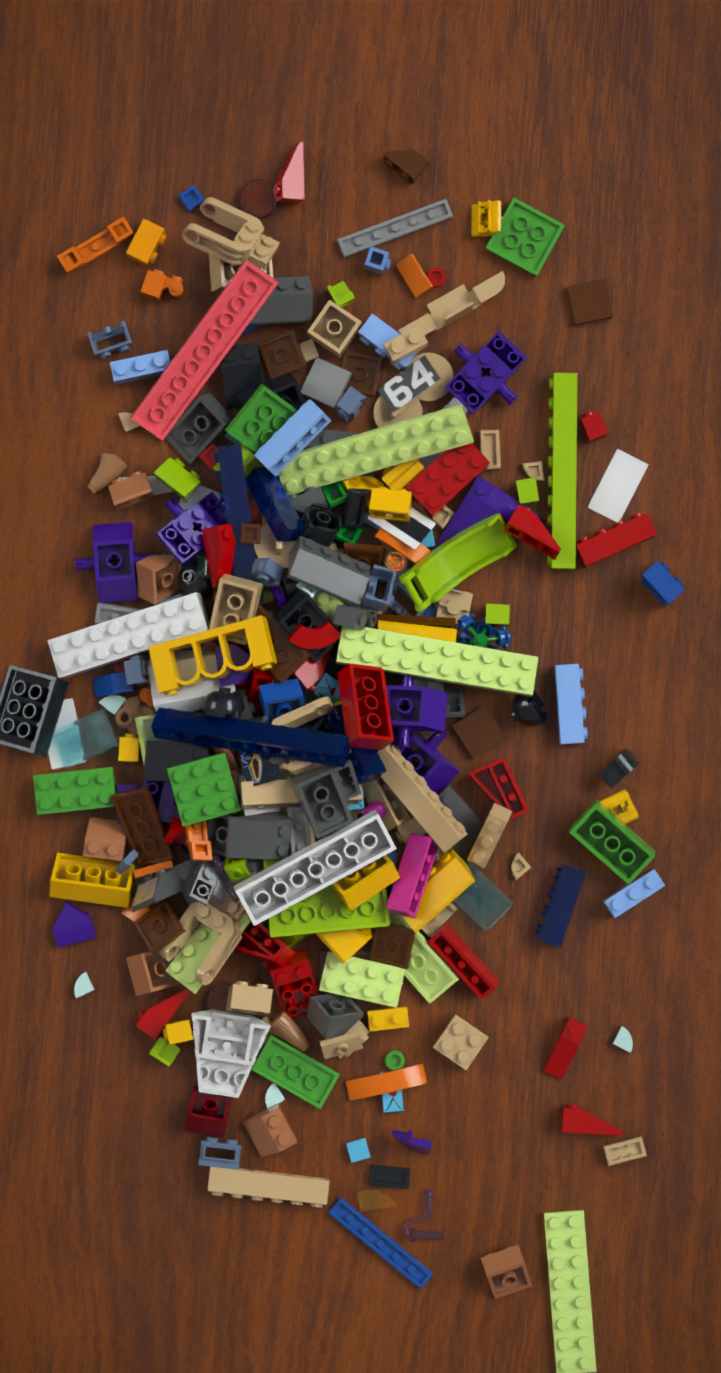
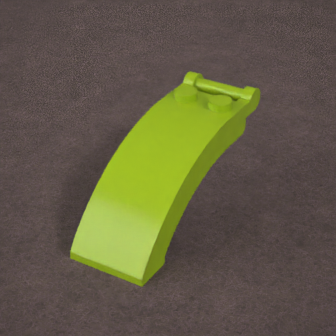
(457, 560)

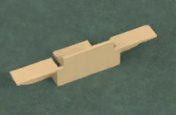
(456, 304)

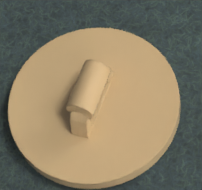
(444, 371)
(384, 416)
(271, 548)

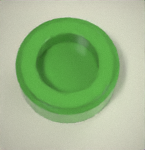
(394, 1060)

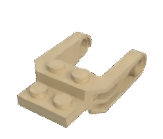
(248, 243)
(296, 718)
(219, 918)

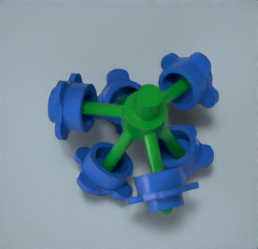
(483, 632)

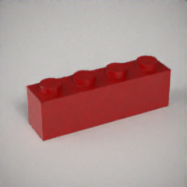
(616, 539)
(464, 961)

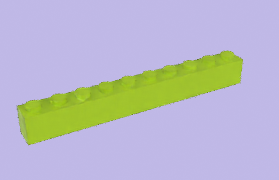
(563, 468)

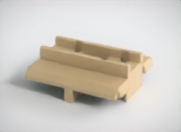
(455, 604)

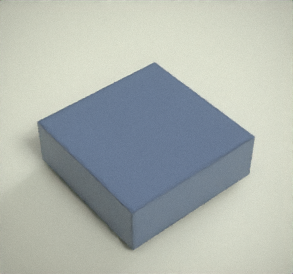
(127, 862)

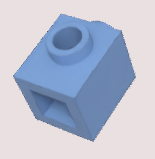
(377, 261)

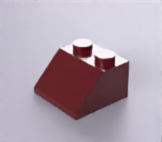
(208, 1113)

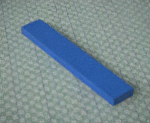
(380, 1243)

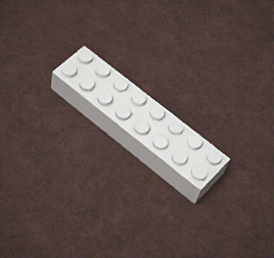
(128, 635)
(314, 867)

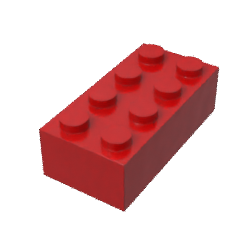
(447, 478)
(365, 706)

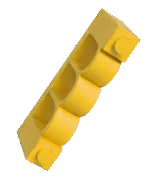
(165, 664)

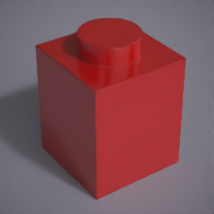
(593, 426)

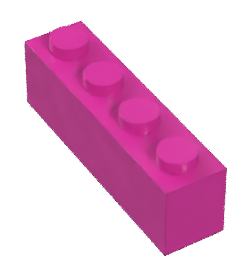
(414, 874)

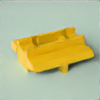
(486, 218)
(621, 806)

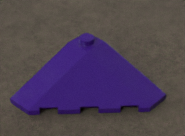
(480, 503)

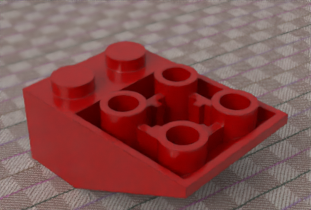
(294, 985)

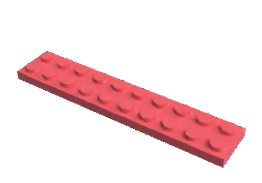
(204, 349)

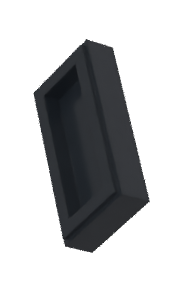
(354, 508)
(389, 1176)

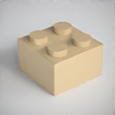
(334, 328)
(249, 999)
(460, 1041)

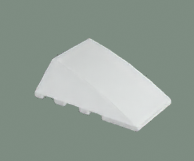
(190, 697)
(226, 1049)

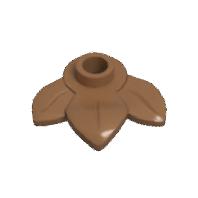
(133, 710)

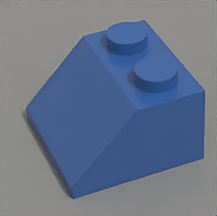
(661, 583)
(280, 698)

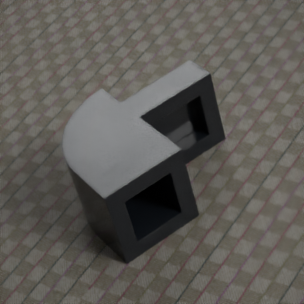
(618, 768)

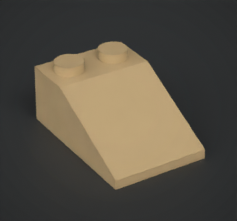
(222, 272)
(235, 602)

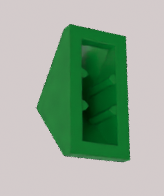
(334, 495)
(349, 535)

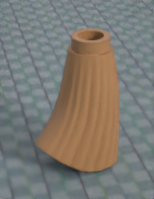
(109, 469)
(288, 1030)

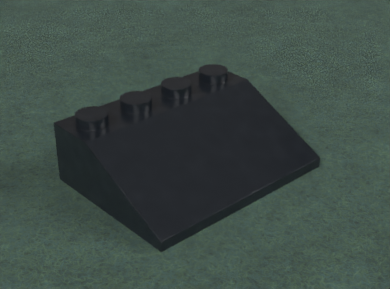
(30, 709)

